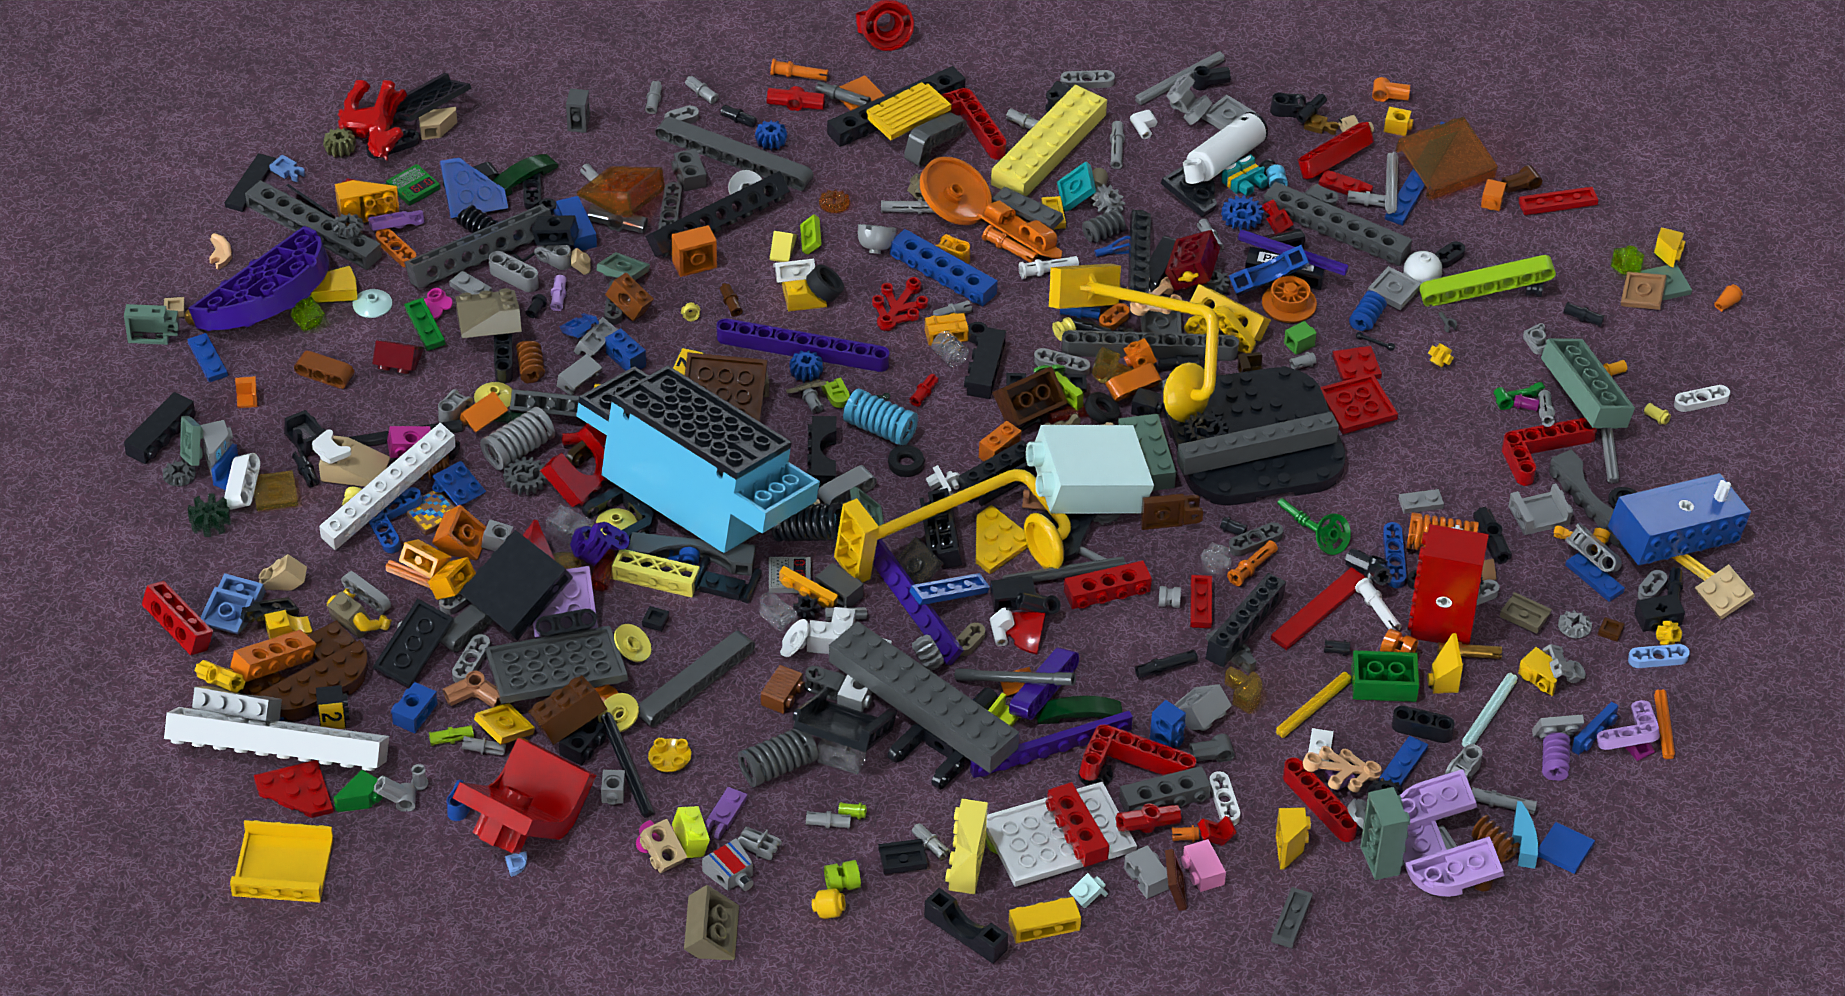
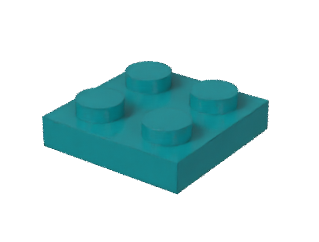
(1076, 186)

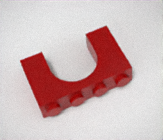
(568, 480)

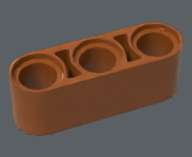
(324, 369)

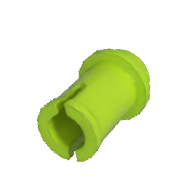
(855, 810)

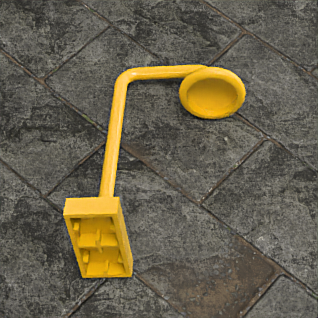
(1189, 384)
(860, 532)

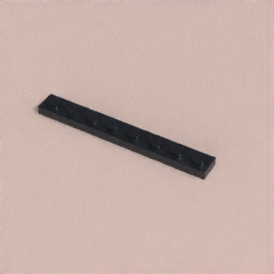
(1139, 251)

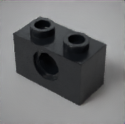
(555, 230)

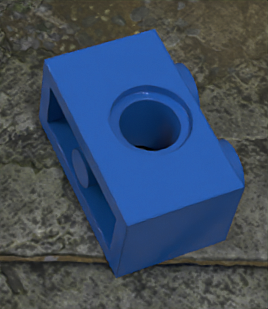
(625, 350)
(414, 707)

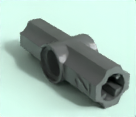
(618, 222)

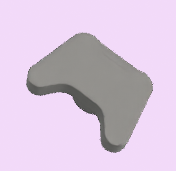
(1536, 338)

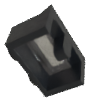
(302, 430)

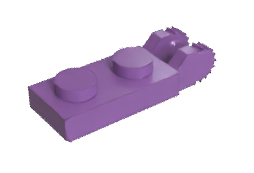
(725, 811)

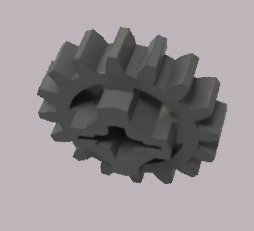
(524, 476)

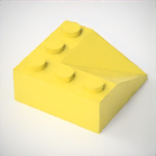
(969, 845)

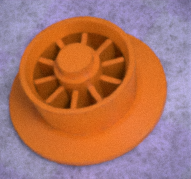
(1289, 300)

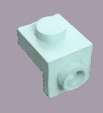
(1088, 890)

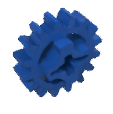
(1242, 212)

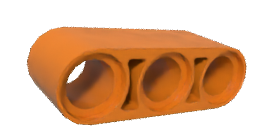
(1129, 382)

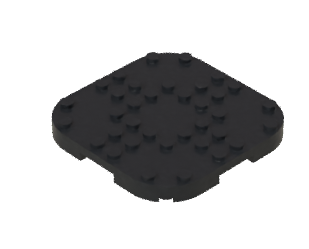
(1259, 400)

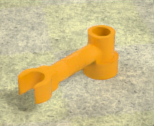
(1600, 533)

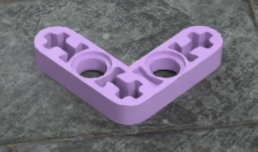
(1644, 730)

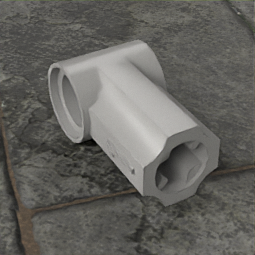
(402, 794)

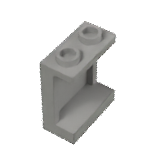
(1541, 511)

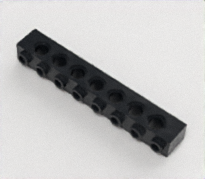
(855, 123)
(774, 184)

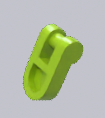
(836, 392)

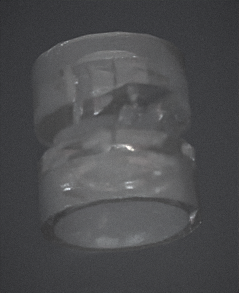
(950, 349)

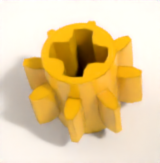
(1440, 355)
(1669, 633)

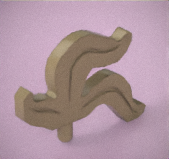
(806, 385)

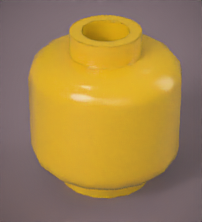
(829, 903)

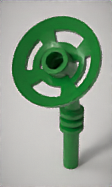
(1325, 533)

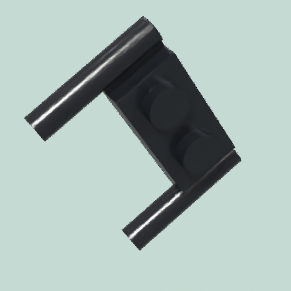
(725, 585)

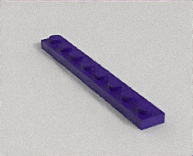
(923, 615)
(1056, 743)

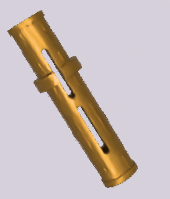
(1476, 651)

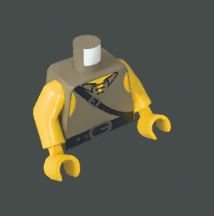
(353, 615)

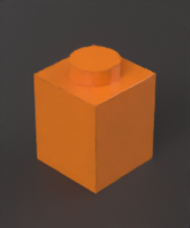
(1493, 195)

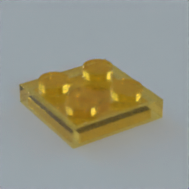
(275, 491)

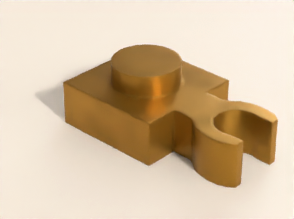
(1319, 124)

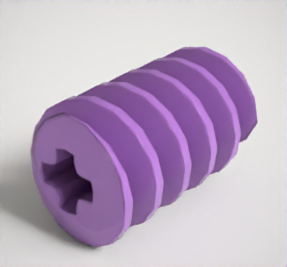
(1556, 756)

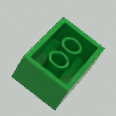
(1385, 676)

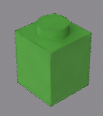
(1300, 337)

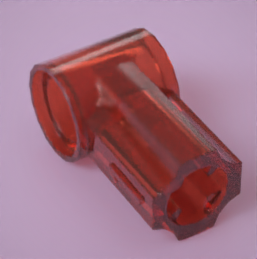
(603, 571)

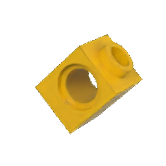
(1398, 121)

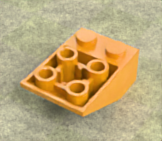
(366, 199)

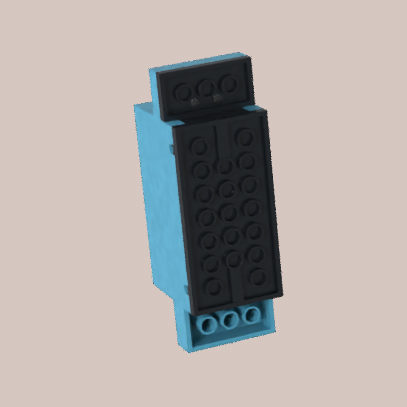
(695, 456)

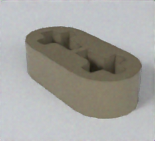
(973, 641)

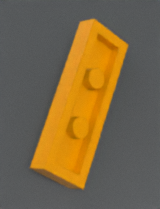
(805, 586)

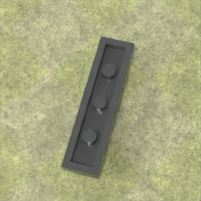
(1029, 208)

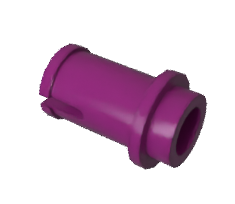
(1526, 402)

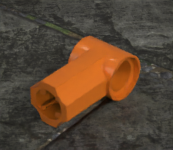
(1384, 89)

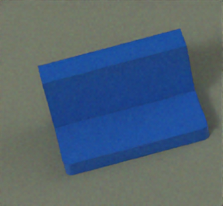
(222, 468)

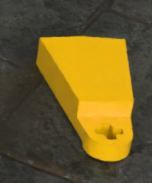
(336, 286)

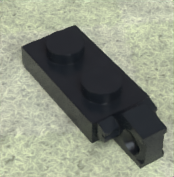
(260, 608)

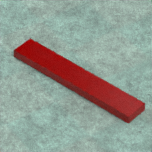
(1317, 609)

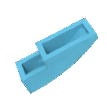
(1526, 835)

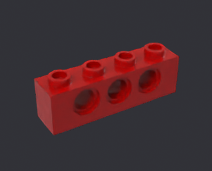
(1107, 585)
(177, 617)
(1077, 824)

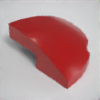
(1027, 630)

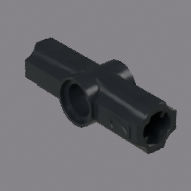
(1496, 543)

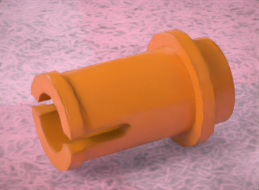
(1185, 833)

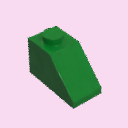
(357, 794)

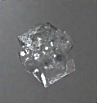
(1216, 559)

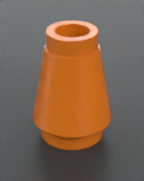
(1730, 296)

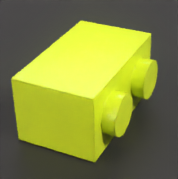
(691, 831)

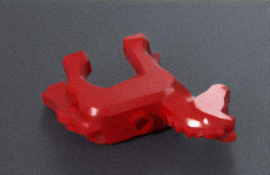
(373, 121)

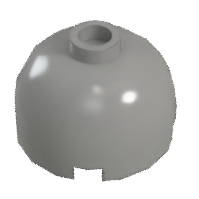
(876, 237)

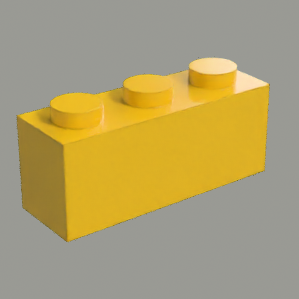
(1044, 919)

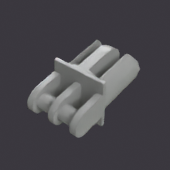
(760, 843)

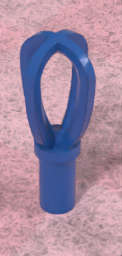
(1110, 249)

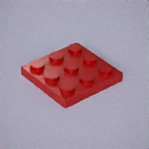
(1358, 403)

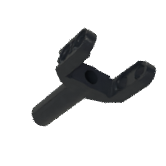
(644, 512)
(955, 760)

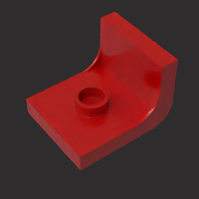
(531, 797)

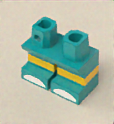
(1244, 175)

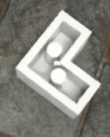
(824, 633)

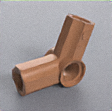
(465, 689)

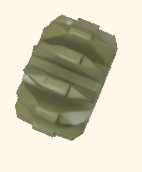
(339, 142)

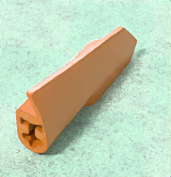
(1031, 234)

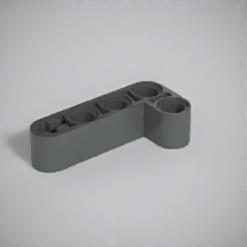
(932, 134)

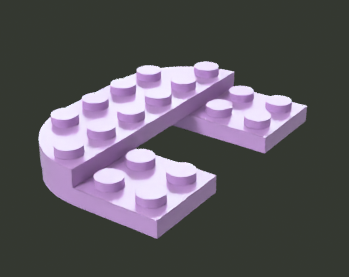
(1426, 857)

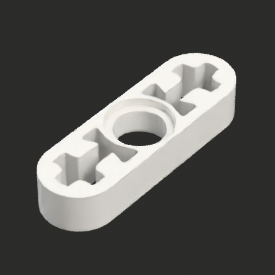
(1688, 400)
(1226, 790)

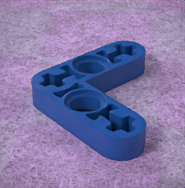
(383, 519)

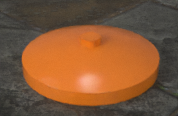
(955, 190)

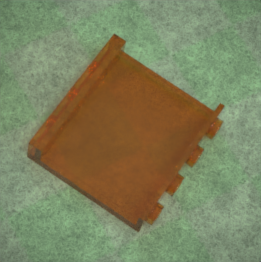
(1448, 157)

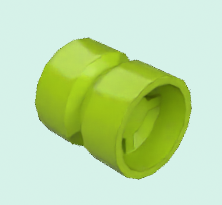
(842, 876)

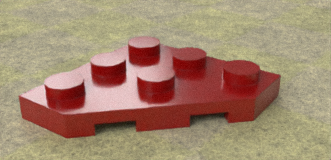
(296, 788)

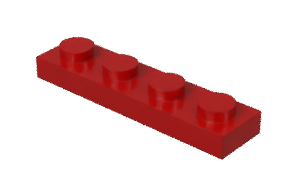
(1558, 200)

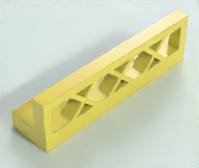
(653, 576)

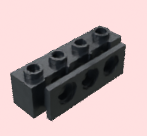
(992, 467)
(944, 534)

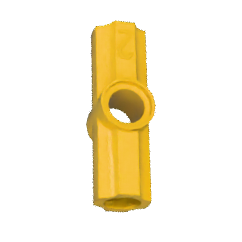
(219, 676)

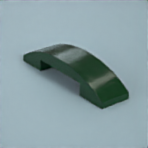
(524, 170)
(1078, 708)

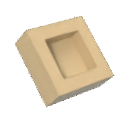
(580, 261)
(176, 304)

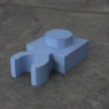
(286, 167)

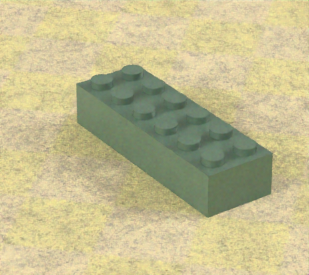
(1587, 383)

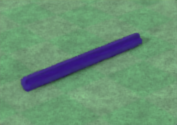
(1279, 248)

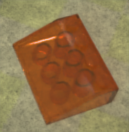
(624, 188)

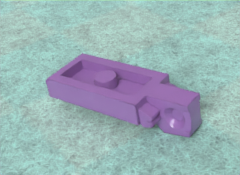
(396, 220)

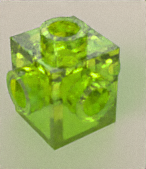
(1627, 259)
(307, 314)

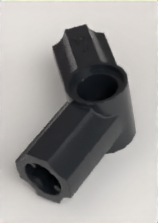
(1372, 566)

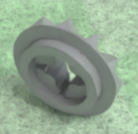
(1577, 631)

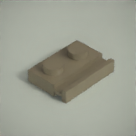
(1525, 612)

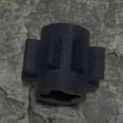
(806, 607)

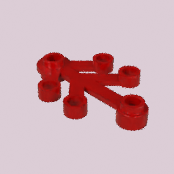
(888, 321)

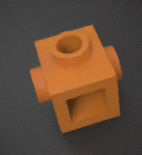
(1139, 354)

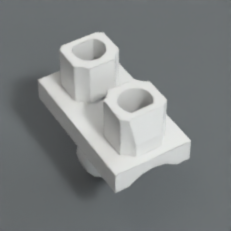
(938, 479)

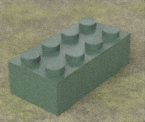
(1154, 448)
(1384, 833)

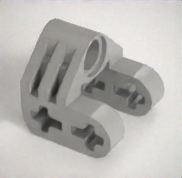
(1184, 100)

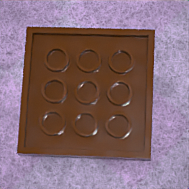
(731, 378)

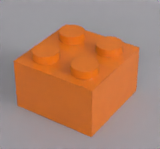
(694, 251)

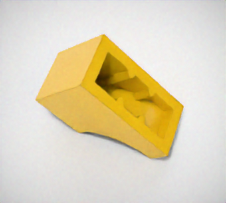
(281, 623)

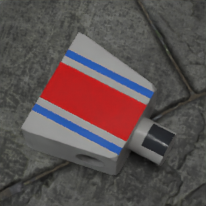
(729, 866)

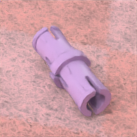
(558, 293)

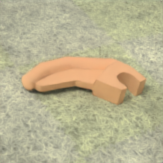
(222, 252)

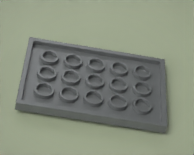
(549, 663)

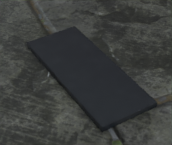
(311, 201)

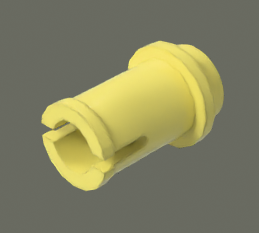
(1658, 414)

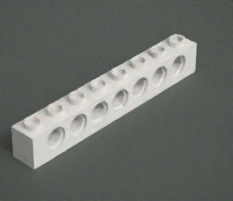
(387, 486)

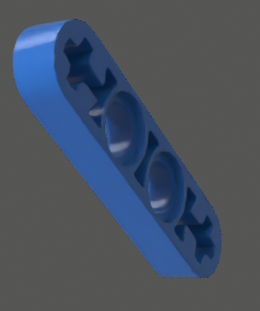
(1394, 555)

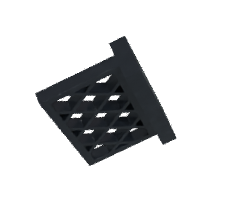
(429, 96)

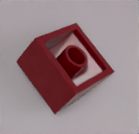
(396, 355)

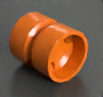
(1393, 640)

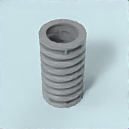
(517, 438)

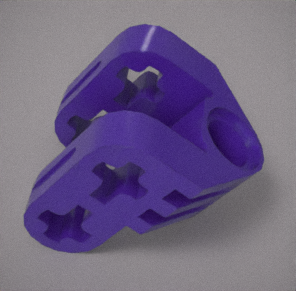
(597, 543)

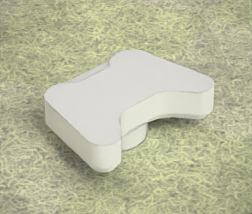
(328, 449)

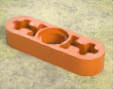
(394, 240)

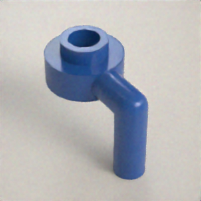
(686, 555)

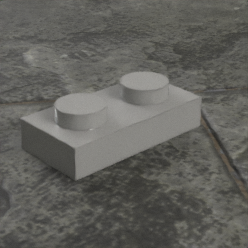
(468, 284)
(1421, 501)

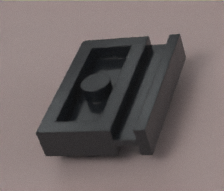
(902, 856)

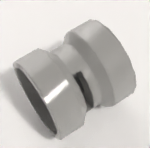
(1169, 596)

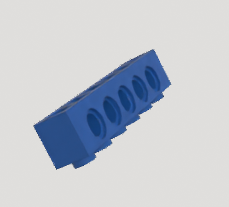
(943, 267)

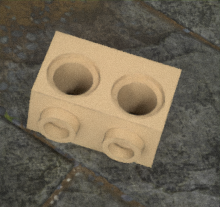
(668, 844)

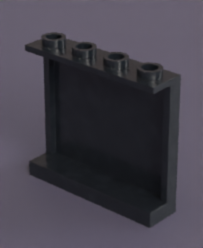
(516, 584)
(842, 723)

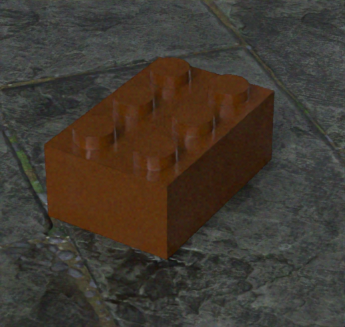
(1030, 397)
(567, 709)

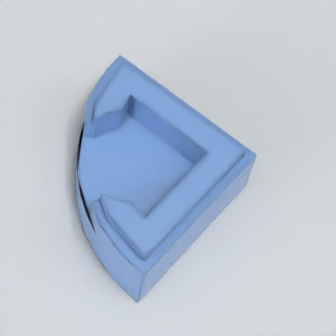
(516, 863)

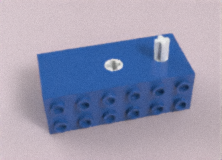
(1679, 519)

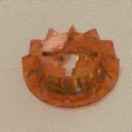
(840, 205)

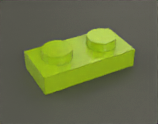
(810, 234)
(1072, 393)

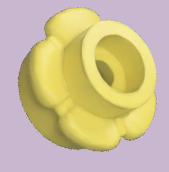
(690, 316)

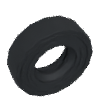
(1105, 401)
(906, 470)

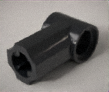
(1204, 77)
(1037, 603)

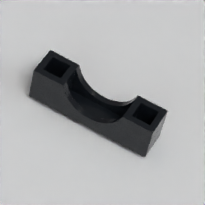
(823, 435)
(945, 913)

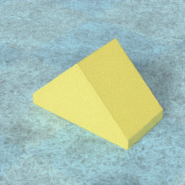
(782, 246)

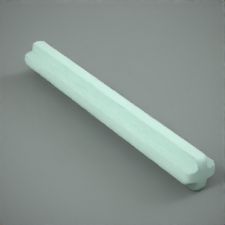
(1490, 709)

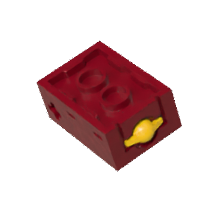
(1192, 260)

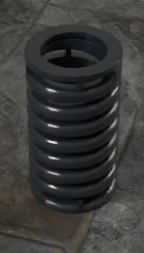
(810, 524)

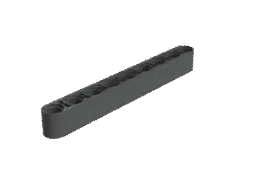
(733, 152)
(1163, 345)

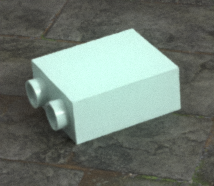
(1090, 469)

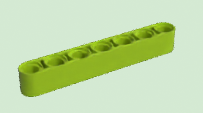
(1487, 280)

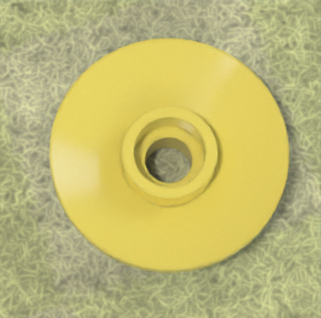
(502, 390)
(617, 517)
(632, 642)
(622, 704)

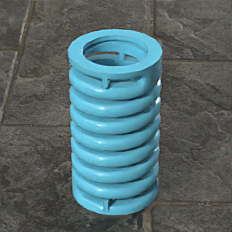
(880, 417)

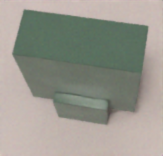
(150, 319)

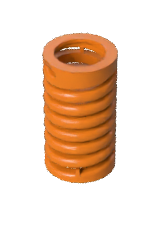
(1421, 523)

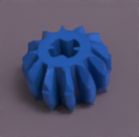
(771, 135)
(806, 366)

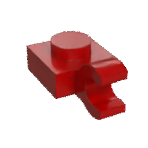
(1278, 218)

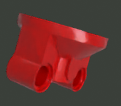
(892, 35)

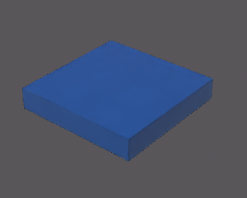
(1565, 847)

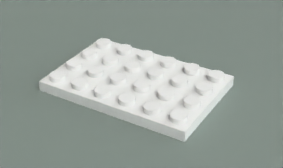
(1035, 846)

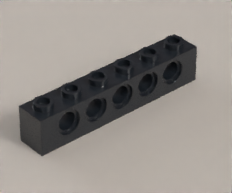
(1245, 620)

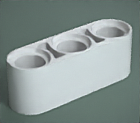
(242, 481)

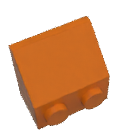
(459, 534)

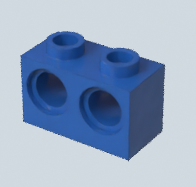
(1168, 725)

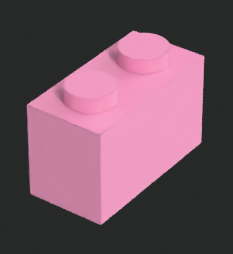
(1203, 865)

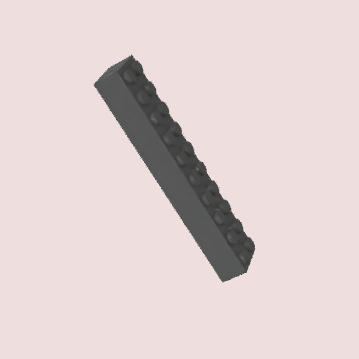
(924, 697)

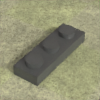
(1291, 917)

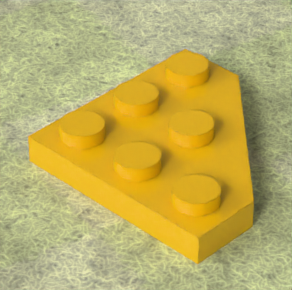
(997, 539)

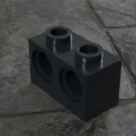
(582, 742)

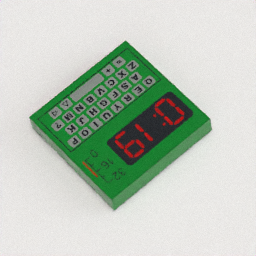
(414, 184)

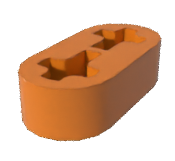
(1116, 319)

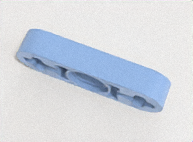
(1669, 652)

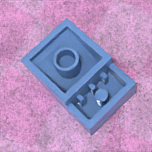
(227, 600)

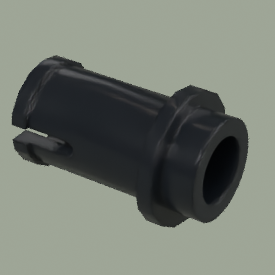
(538, 302)
(1233, 526)
(1339, 647)

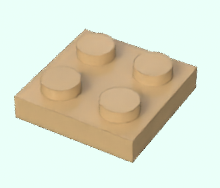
(1724, 592)

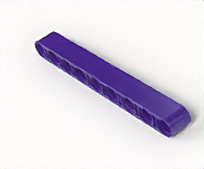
(791, 342)

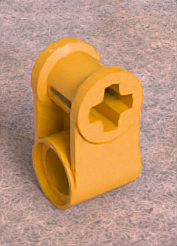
(955, 247)

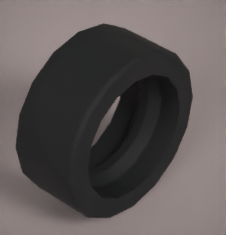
(825, 283)

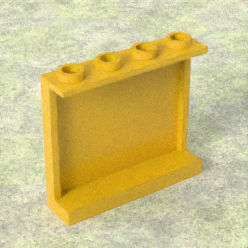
(283, 861)

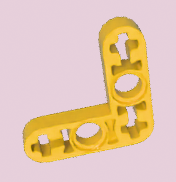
(1226, 321)

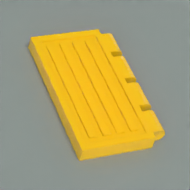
(908, 110)

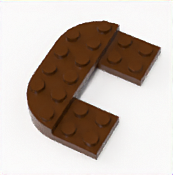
(339, 662)

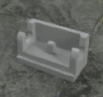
(595, 338)
(578, 374)

